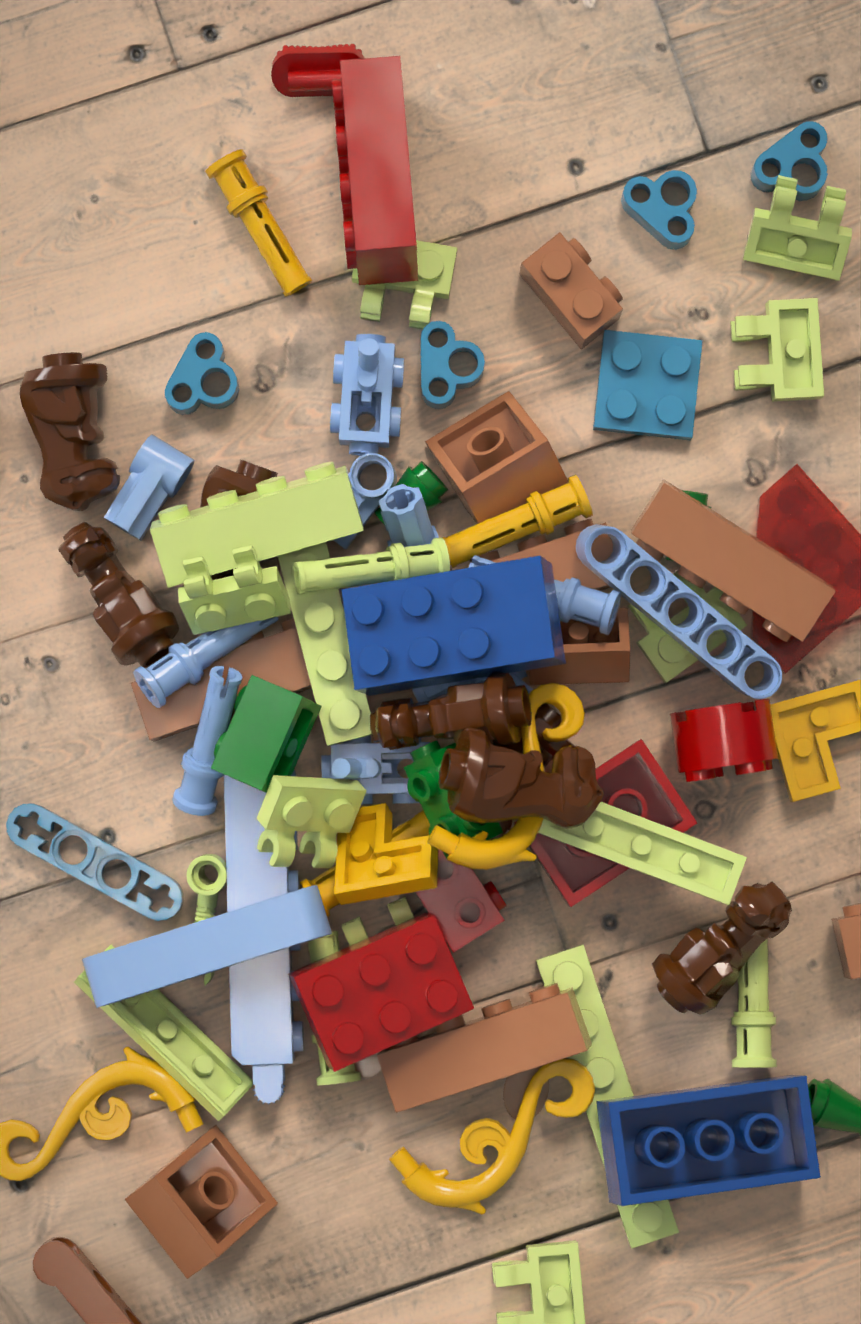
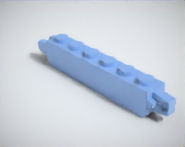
(259, 988)

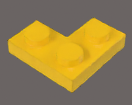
(803, 733)
(377, 868)

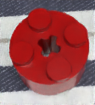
(724, 737)

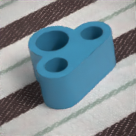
(789, 153)
(655, 213)
(436, 365)
(193, 370)

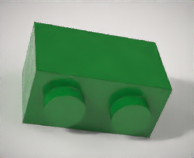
(264, 734)

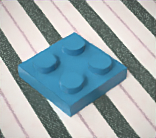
(647, 385)

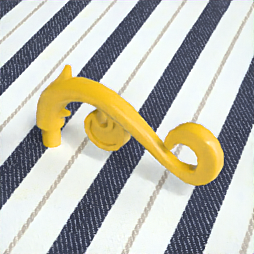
(512, 847)
(102, 1126)
(511, 1147)

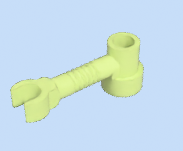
(206, 889)

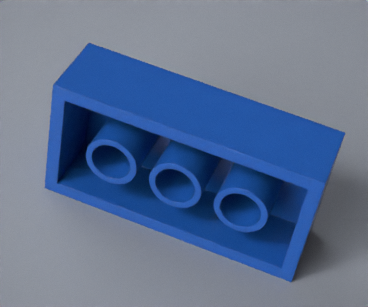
(453, 626)
(708, 1140)

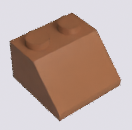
(496, 458)
(201, 1202)

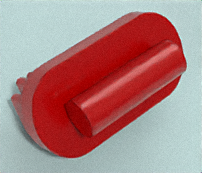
(310, 69)

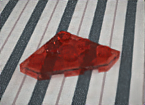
(816, 535)

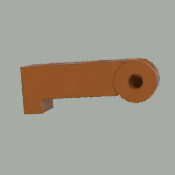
(64, 1265)

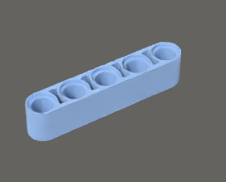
(700, 622)
(207, 946)

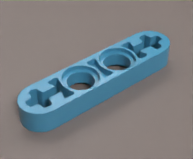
(97, 857)

